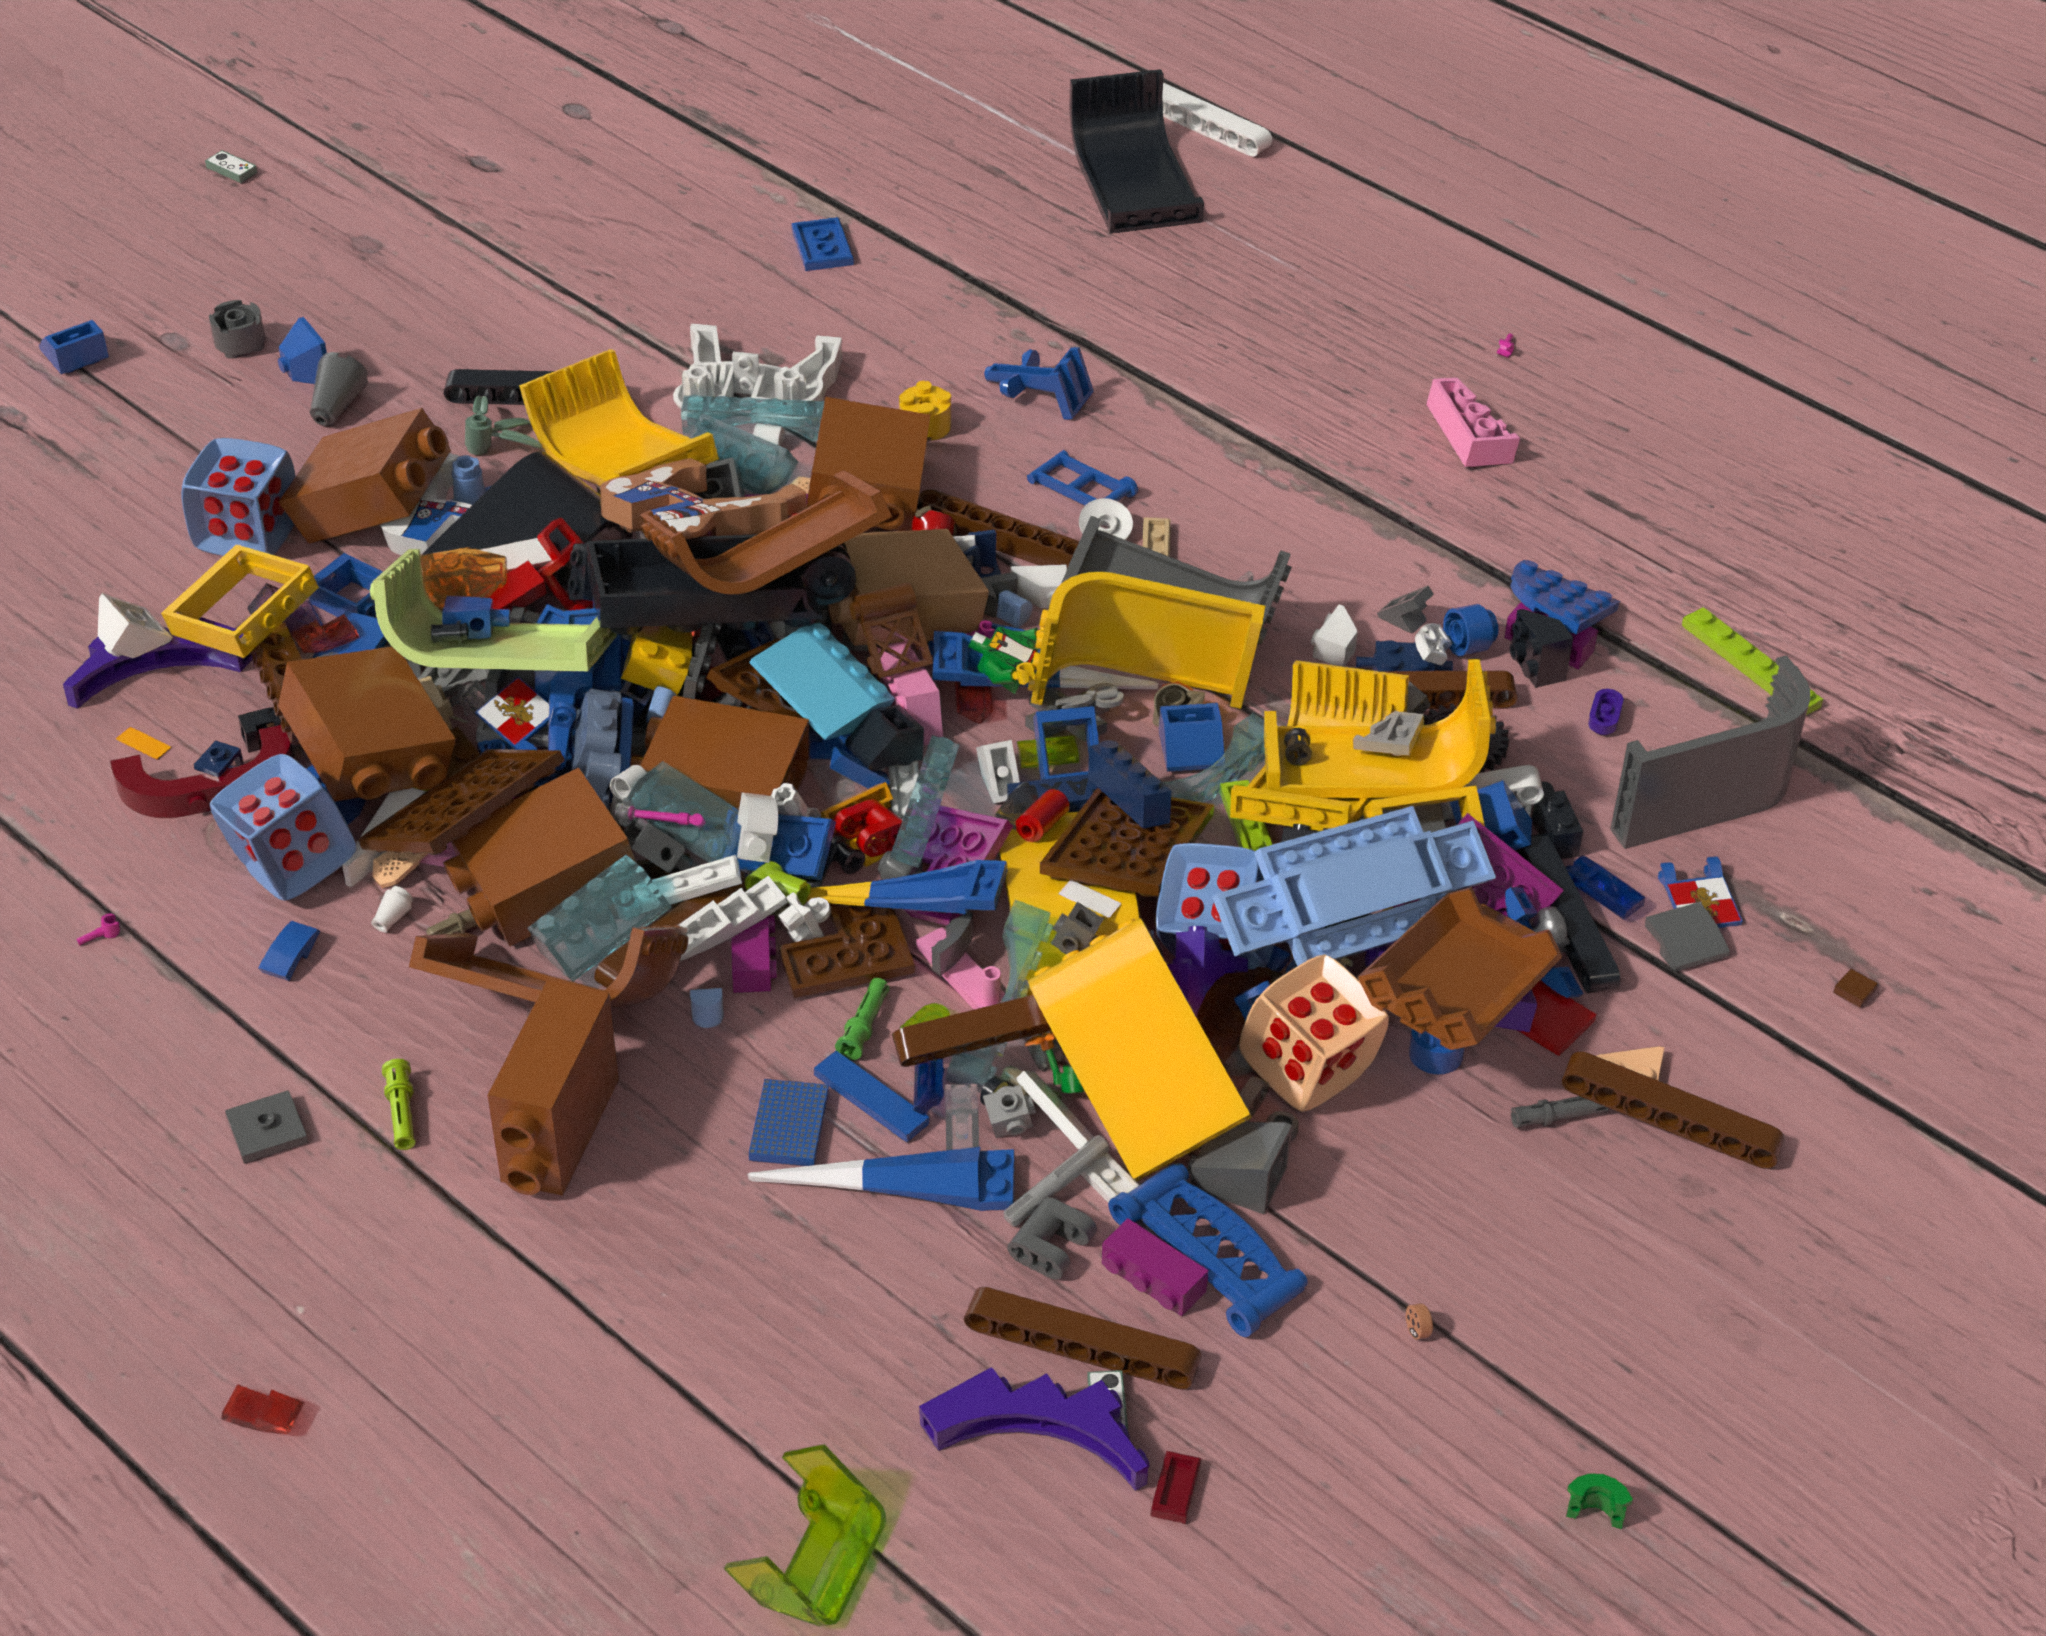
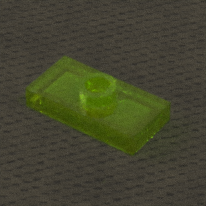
(1059, 751)

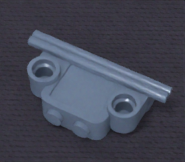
(595, 740)

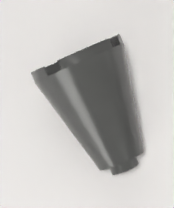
(336, 387)

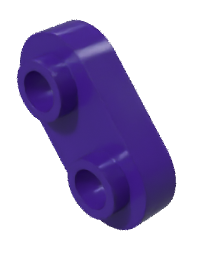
(1605, 711)

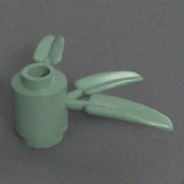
(479, 429)

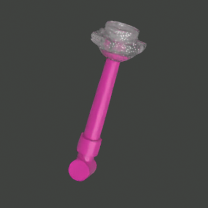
(626, 813)

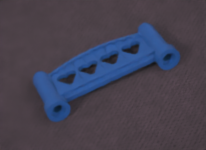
(1251, 1299)

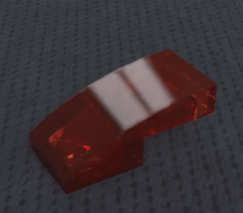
(319, 638)
(262, 1412)

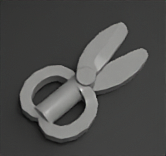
(1101, 695)

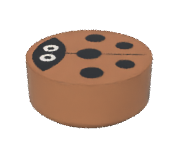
(1419, 1321)

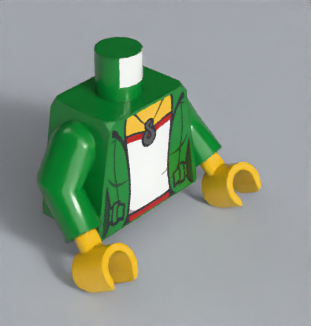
(1007, 656)

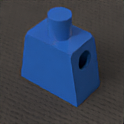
(475, 612)

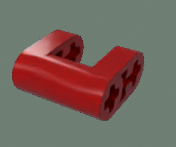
(876, 822)

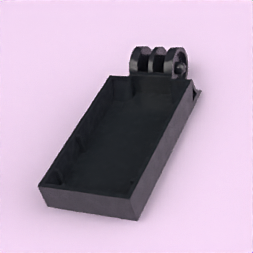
(642, 588)

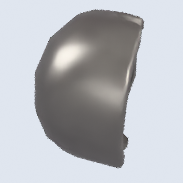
(1552, 919)

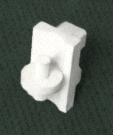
(804, 920)

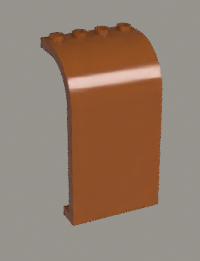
(779, 547)
(646, 971)

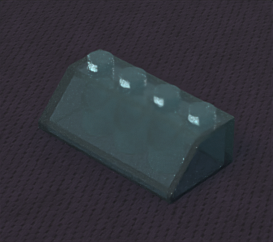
(762, 463)
(673, 792)
(598, 918)

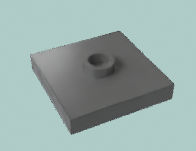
(266, 1126)

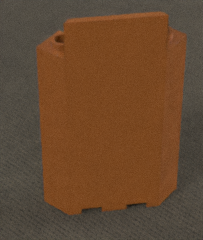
(1459, 970)

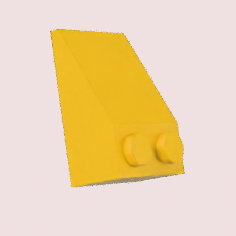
(658, 658)

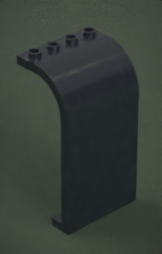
(1127, 152)
(524, 505)

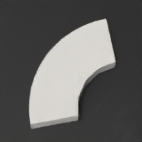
(1432, 643)

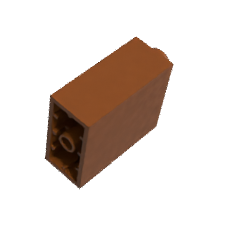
(875, 446)
(365, 475)
(366, 723)
(728, 747)
(535, 854)
(553, 1088)

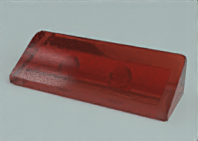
(973, 702)

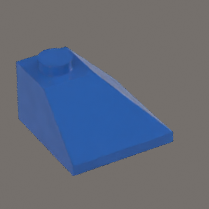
(301, 352)

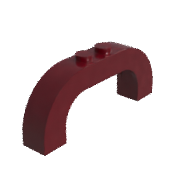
(188, 794)

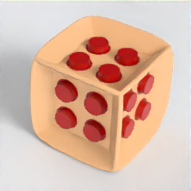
(1312, 1033)

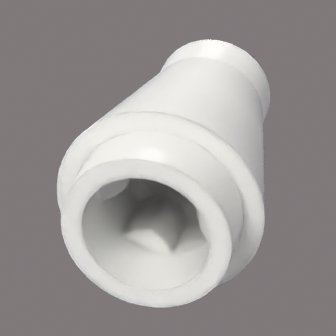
(392, 907)

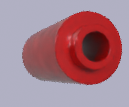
(1042, 815)

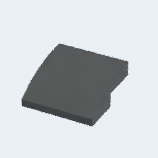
(1687, 936)

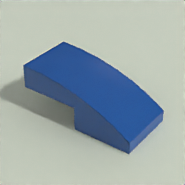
(287, 949)

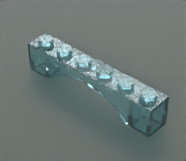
(795, 415)
(1242, 755)
(925, 801)
(1022, 937)

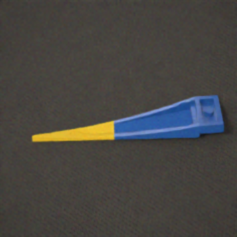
(948, 890)

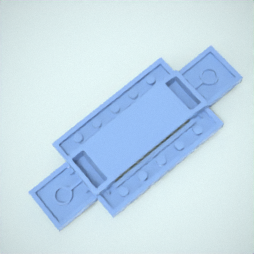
(1346, 876)

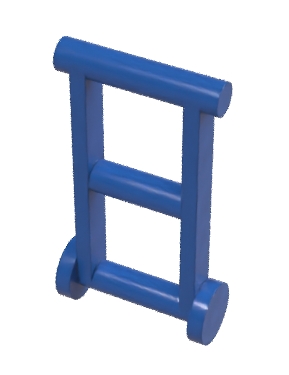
(1123, 487)

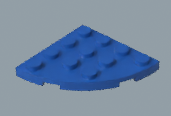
(1561, 598)

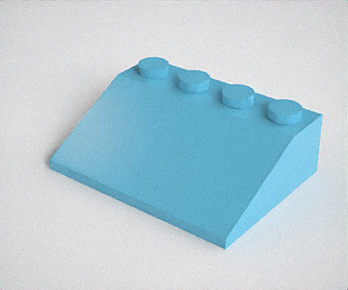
(822, 680)

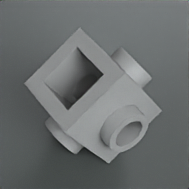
(1009, 1111)

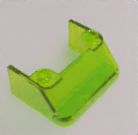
(833, 1550)

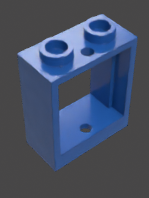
(344, 570)
(1060, 718)

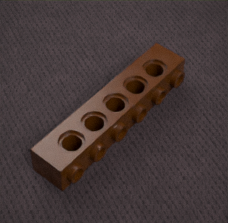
(271, 660)

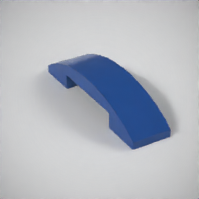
(1521, 910)

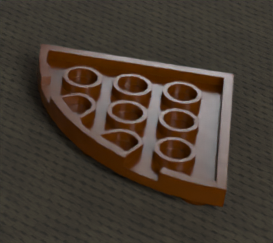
(748, 685)

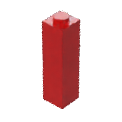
(521, 589)

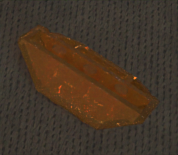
(462, 573)

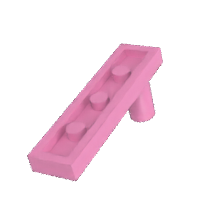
(974, 985)

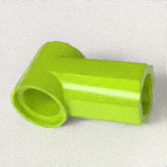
(785, 882)

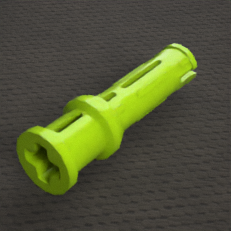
(398, 1093)

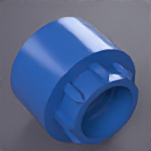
(1470, 629)
(1431, 1056)

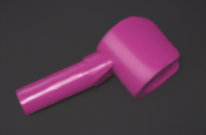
(1506, 348)
(984, 629)
(108, 929)

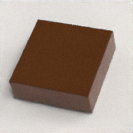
(1855, 988)

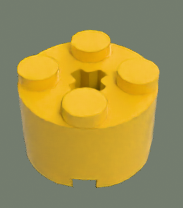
(929, 400)

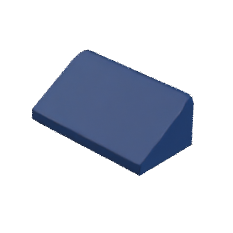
(854, 769)

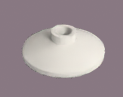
(1112, 515)

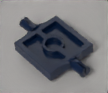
(1399, 657)

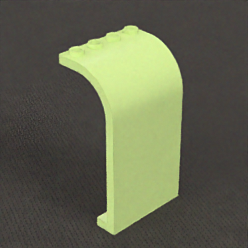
(408, 612)

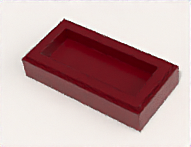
(1175, 1487)

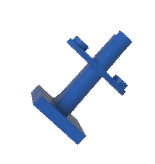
(1067, 380)
(564, 692)

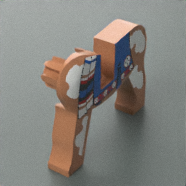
(669, 494)

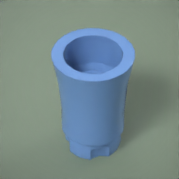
(467, 480)

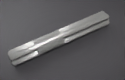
(1056, 1180)

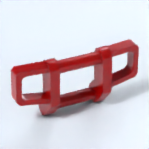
(558, 561)

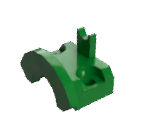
(1601, 1493)

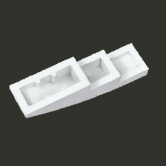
(731, 916)

